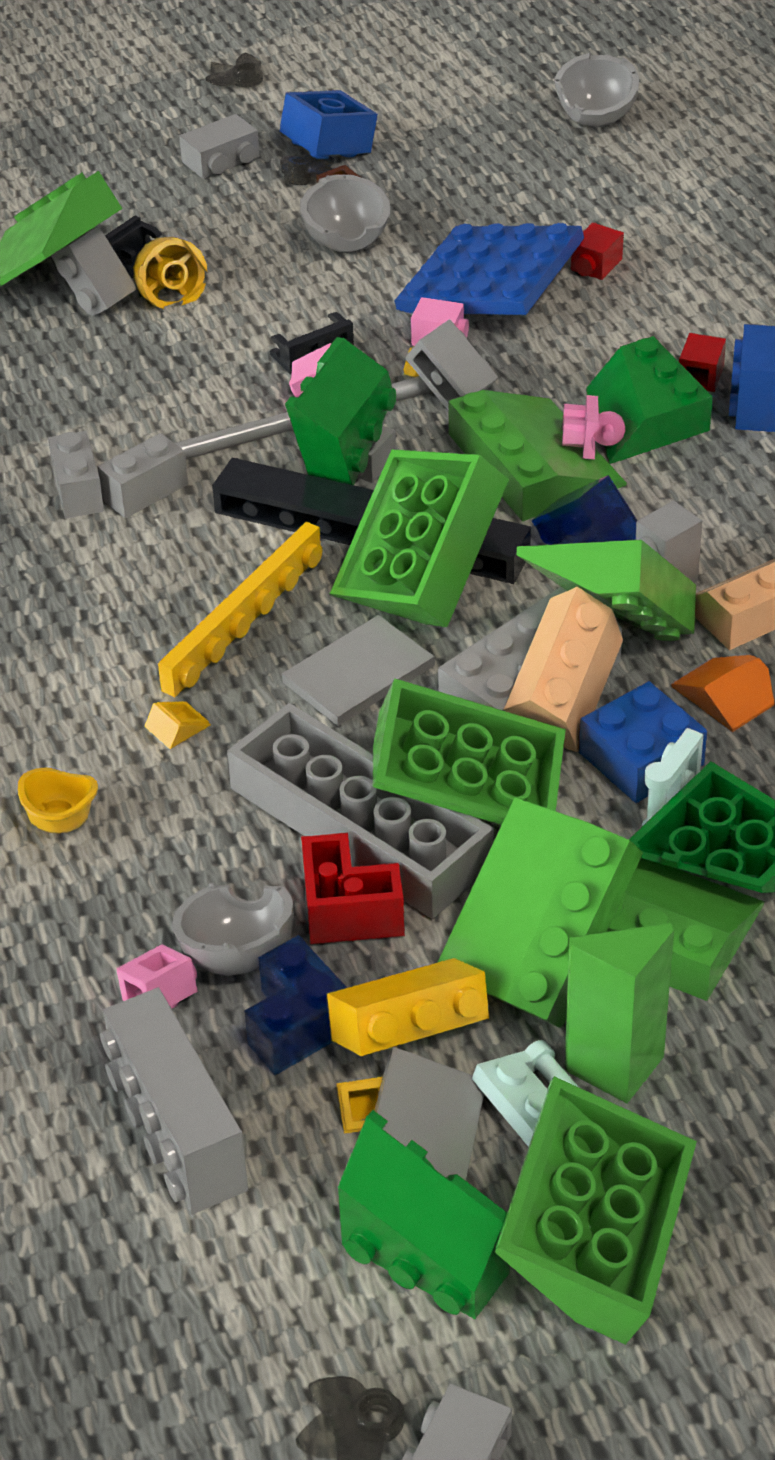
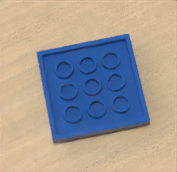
(493, 267)

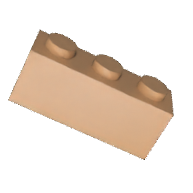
(739, 606)
(567, 663)

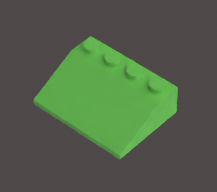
(55, 223)
(525, 444)
(421, 534)
(626, 578)
(464, 753)
(535, 891)
(705, 919)
(596, 1209)

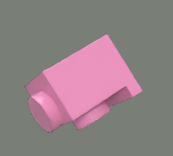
(159, 968)

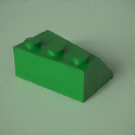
(653, 398)
(341, 412)
(716, 831)
(419, 1223)

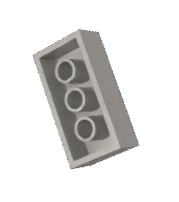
(491, 665)
(174, 1102)

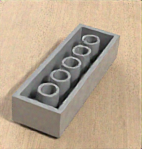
(325, 786)

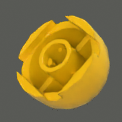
(170, 264)

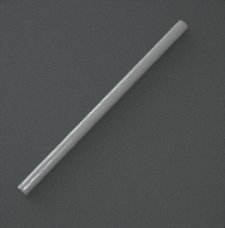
(274, 425)

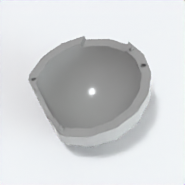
(597, 88)
(345, 212)
(230, 932)

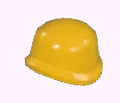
(56, 798)

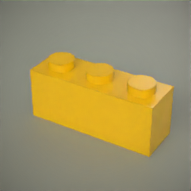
(407, 1006)

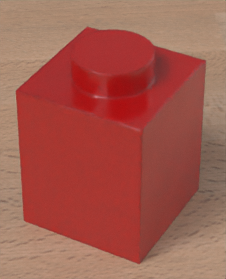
(598, 251)
(704, 359)

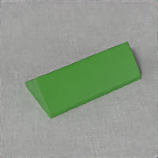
(618, 1006)

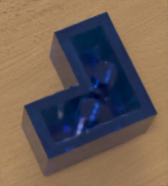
(587, 516)
(296, 1013)

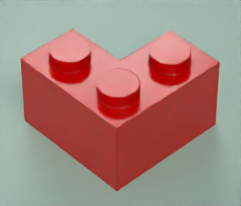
(349, 900)

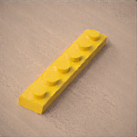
(236, 613)

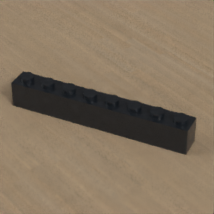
(292, 498)

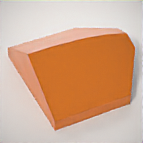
(729, 689)

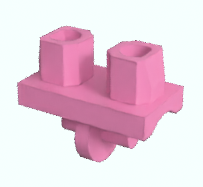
(584, 426)

